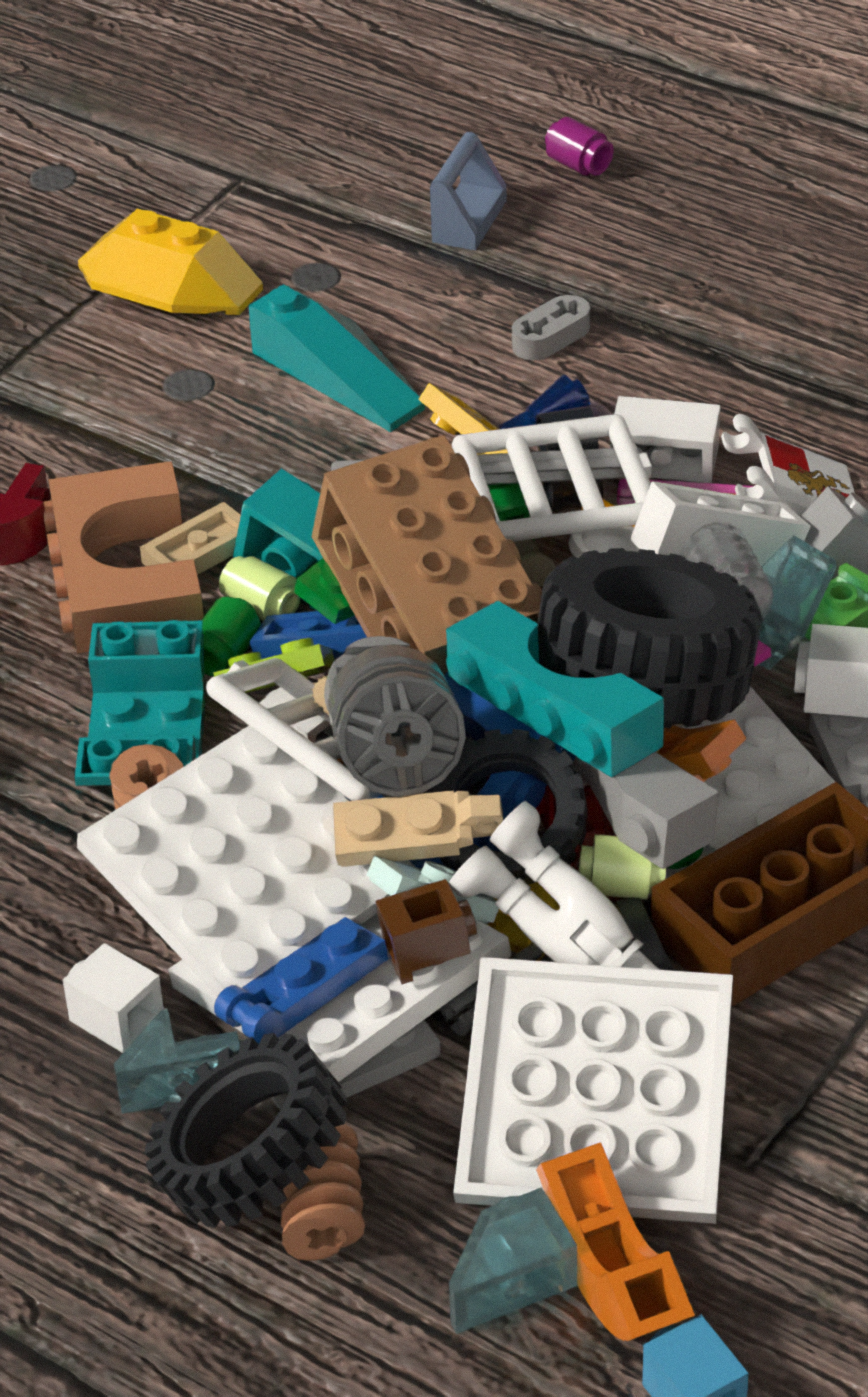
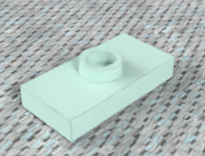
(399, 877)

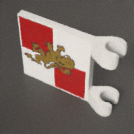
(788, 471)

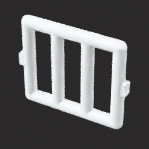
(568, 436)
(275, 721)

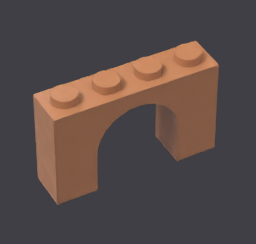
(104, 511)

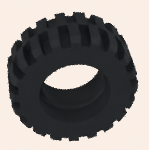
(657, 622)

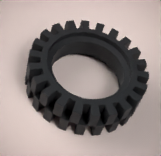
(270, 1161)

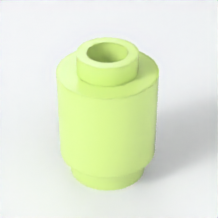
(261, 585)
(618, 869)

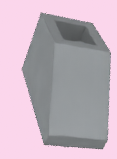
(839, 528)

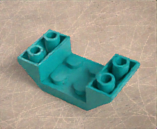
(144, 693)

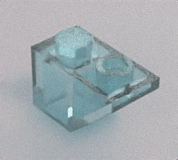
(798, 583)

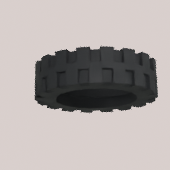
(531, 756)

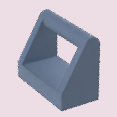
(466, 214)

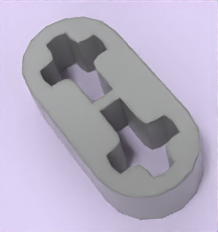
(550, 327)

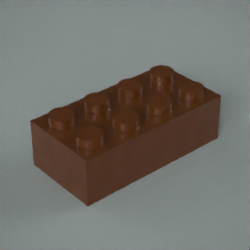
(770, 894)

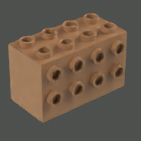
(417, 546)

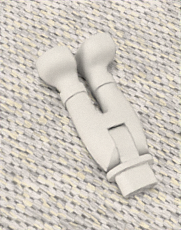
(585, 926)

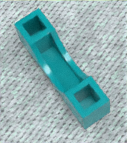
(597, 719)

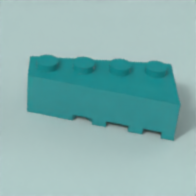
(279, 525)

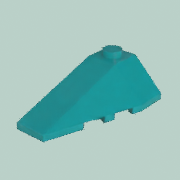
(330, 356)

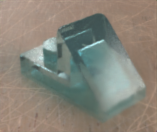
(157, 1065)

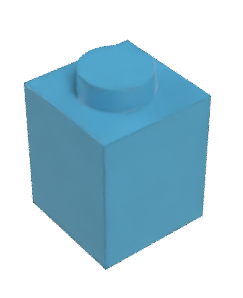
(691, 1363)

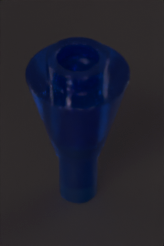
(559, 396)

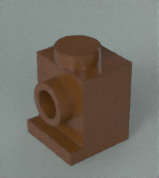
(425, 927)

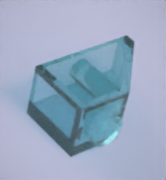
(512, 1260)

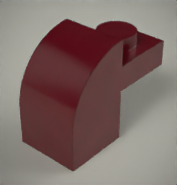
(22, 515)

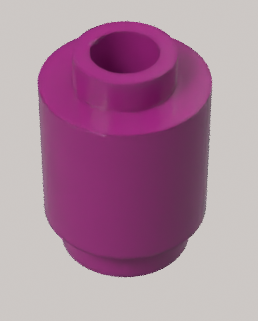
(578, 146)

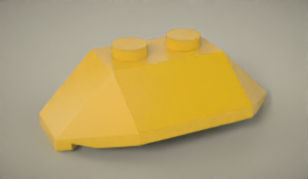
(170, 266)

